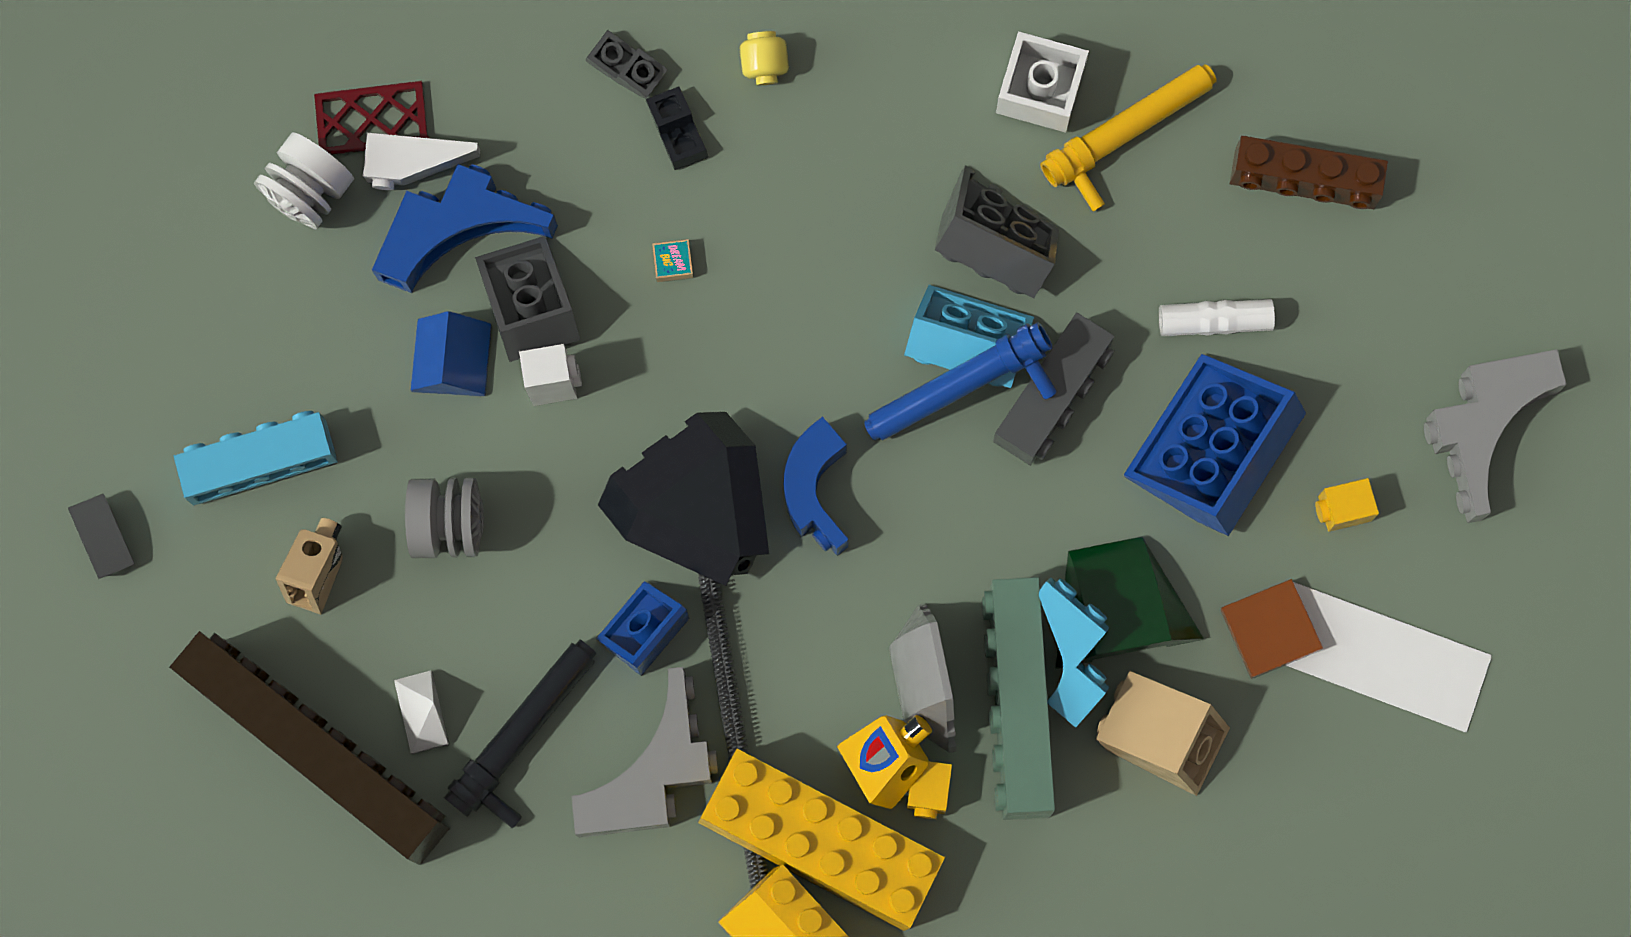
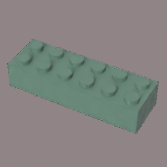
(1020, 699)

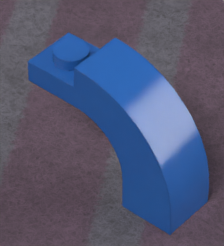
(805, 465)

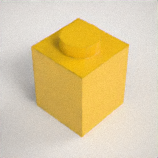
(1346, 505)
(930, 791)

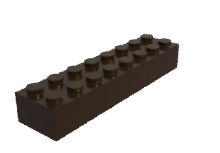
(305, 744)

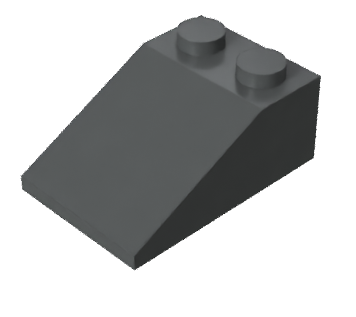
(527, 297)

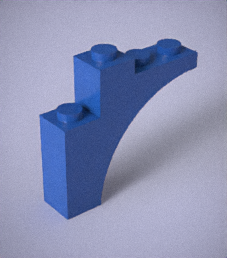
(468, 210)

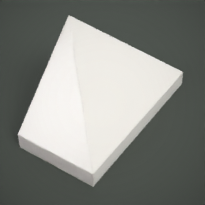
(421, 712)

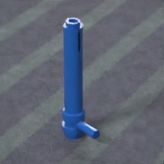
(1008, 355)

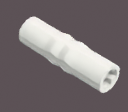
(1216, 317)

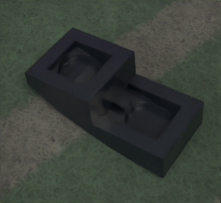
(677, 128)

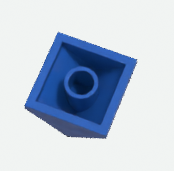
(451, 355)
(643, 627)

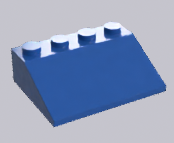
(1216, 443)

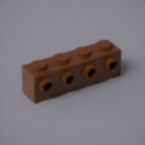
(1308, 172)

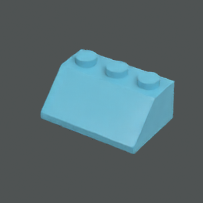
(957, 328)

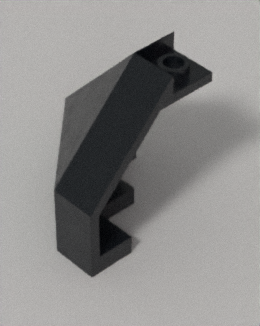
(694, 499)

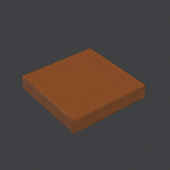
(1271, 628)

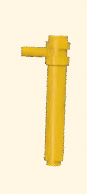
(1082, 153)

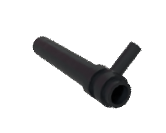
(482, 774)

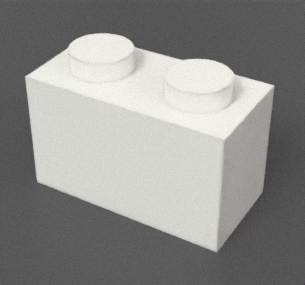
(550, 374)

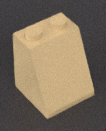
(1163, 731)

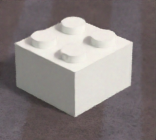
(1041, 81)

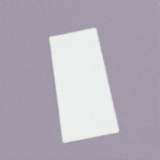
(1393, 660)

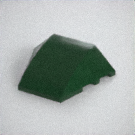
(1132, 594)

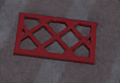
(351, 97)

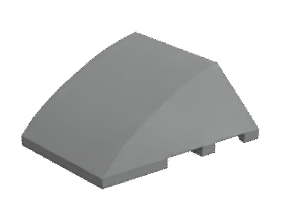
(924, 677)

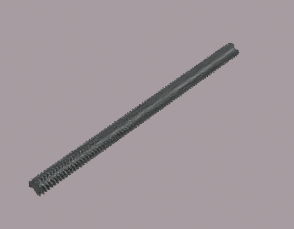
(727, 694)

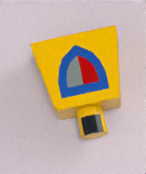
(887, 757)

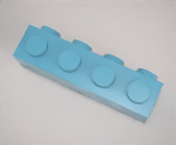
(255, 458)

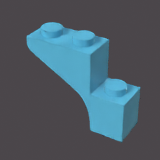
(1076, 633)

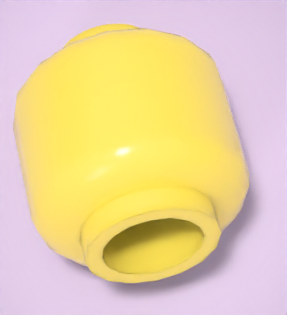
(764, 57)

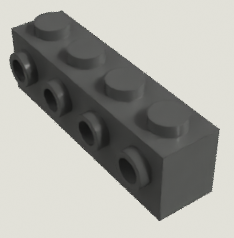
(1069, 367)

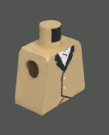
(311, 567)

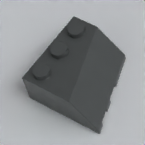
(996, 236)

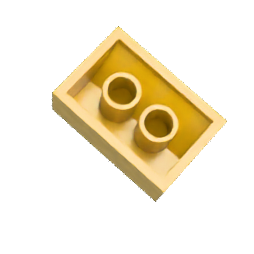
(779, 909)

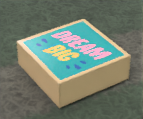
(672, 260)

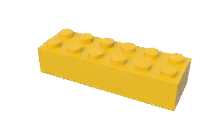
(821, 840)

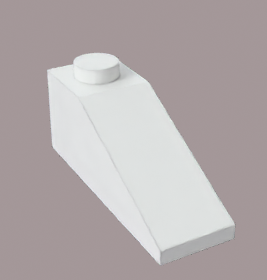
(407, 159)

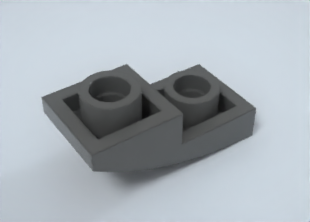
(626, 65)
(101, 536)

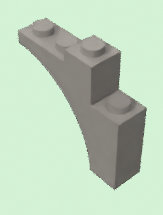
(1472, 429)
(639, 795)

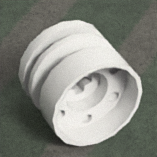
(306, 177)

